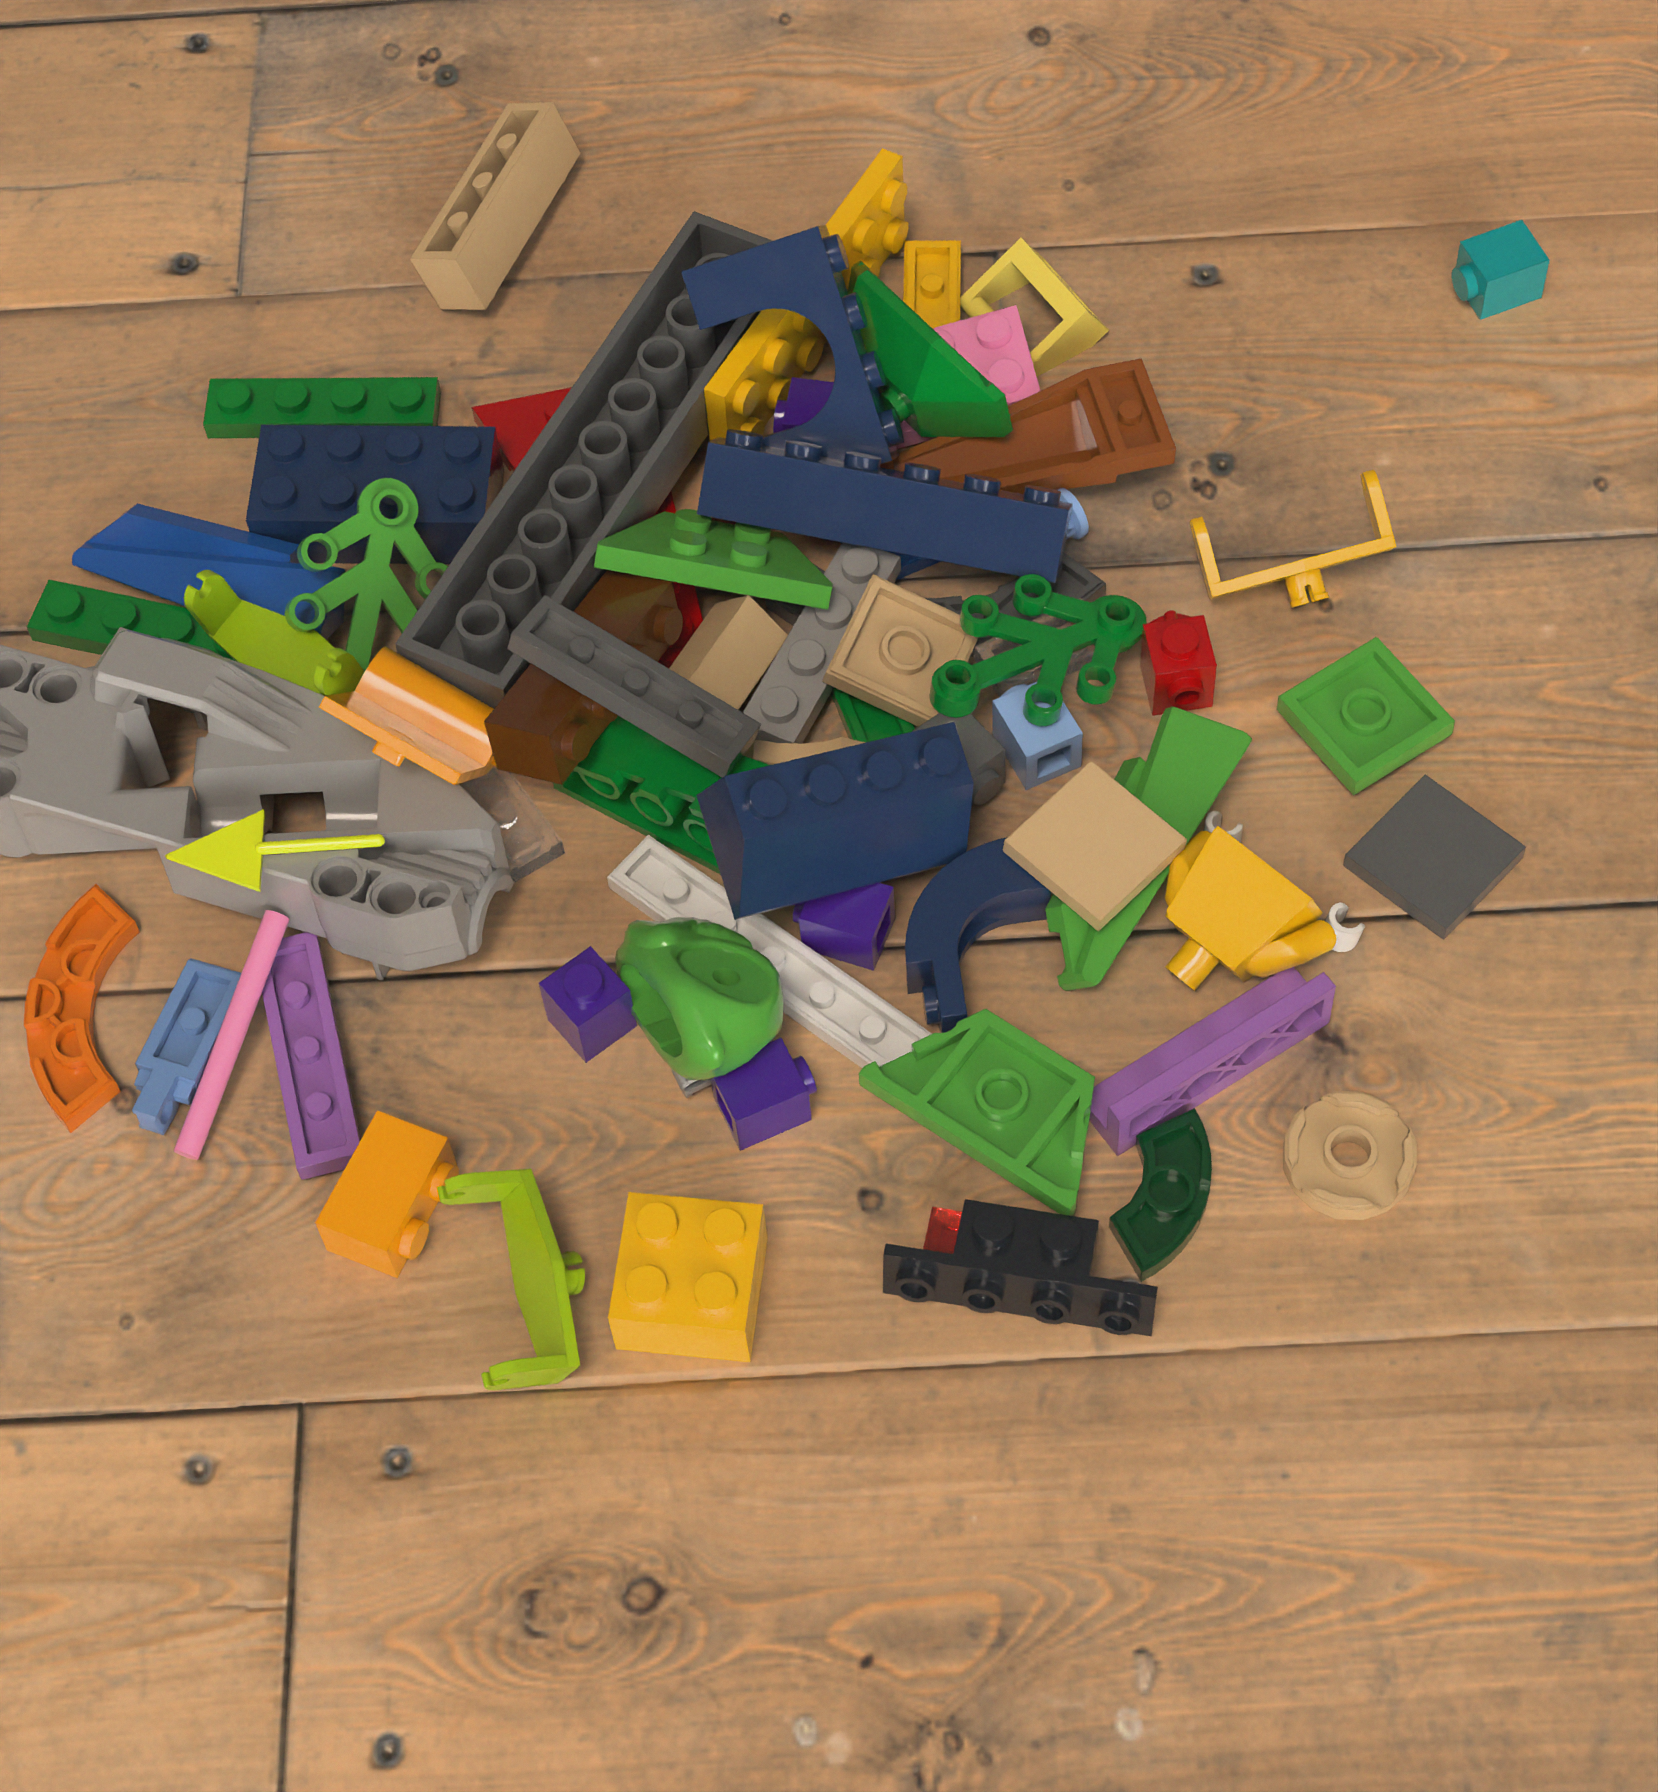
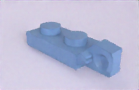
(181, 1043)

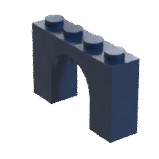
(806, 278)

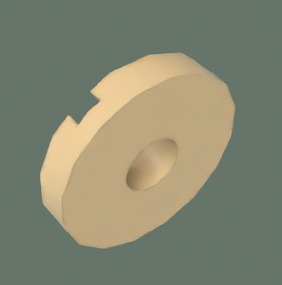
(1341, 1189)

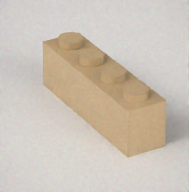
(495, 206)

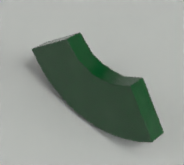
(1170, 1197)

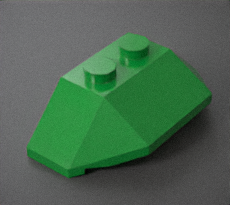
(923, 373)

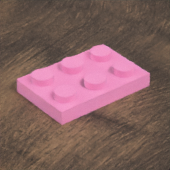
(997, 349)

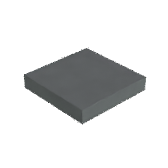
(1434, 856)

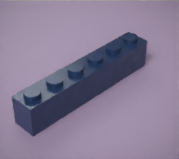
(883, 506)

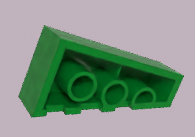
(648, 788)

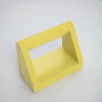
(1022, 266)

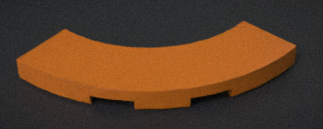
(63, 1004)

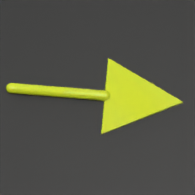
(238, 850)

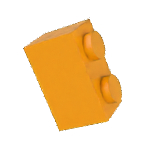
(387, 1195)

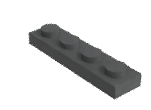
(634, 686)

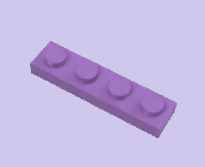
(310, 1058)

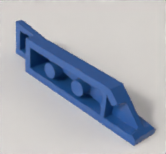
(167, 550)

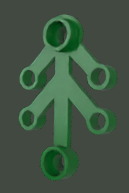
(1108, 623)

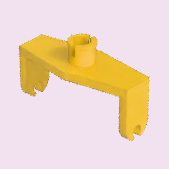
(1304, 571)

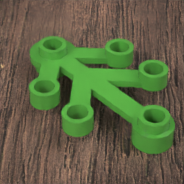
(373, 577)

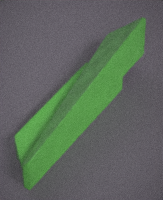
(1178, 783)

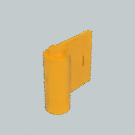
(417, 718)

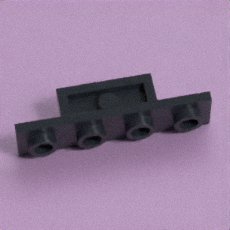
(1023, 1267)

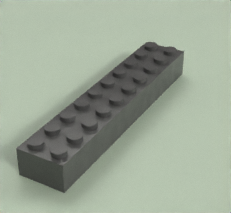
(588, 474)

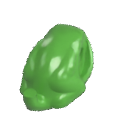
(700, 994)

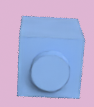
(1034, 750)

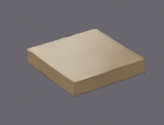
(895, 649)
(1094, 845)

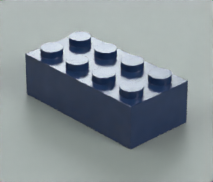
(314, 473)

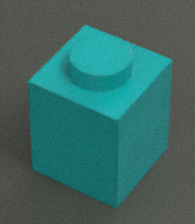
(1500, 269)

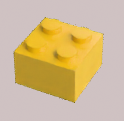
(688, 1277)

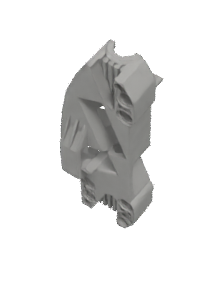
(85, 754)

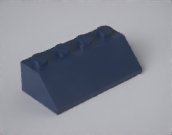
(839, 819)

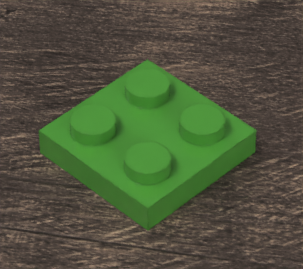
(1365, 715)

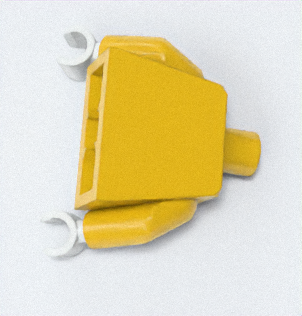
(1243, 912)

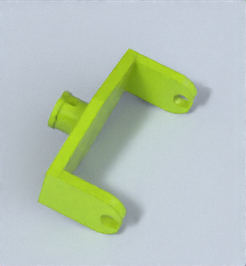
(267, 641)
(537, 1272)

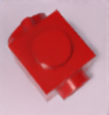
(1177, 663)

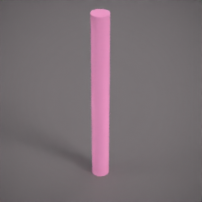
(231, 1035)

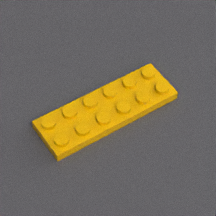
(787, 343)

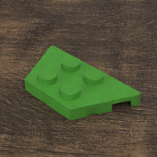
(716, 556)
(997, 1102)

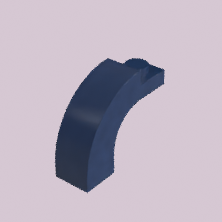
(953, 911)

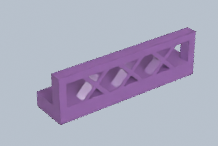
(1210, 1056)

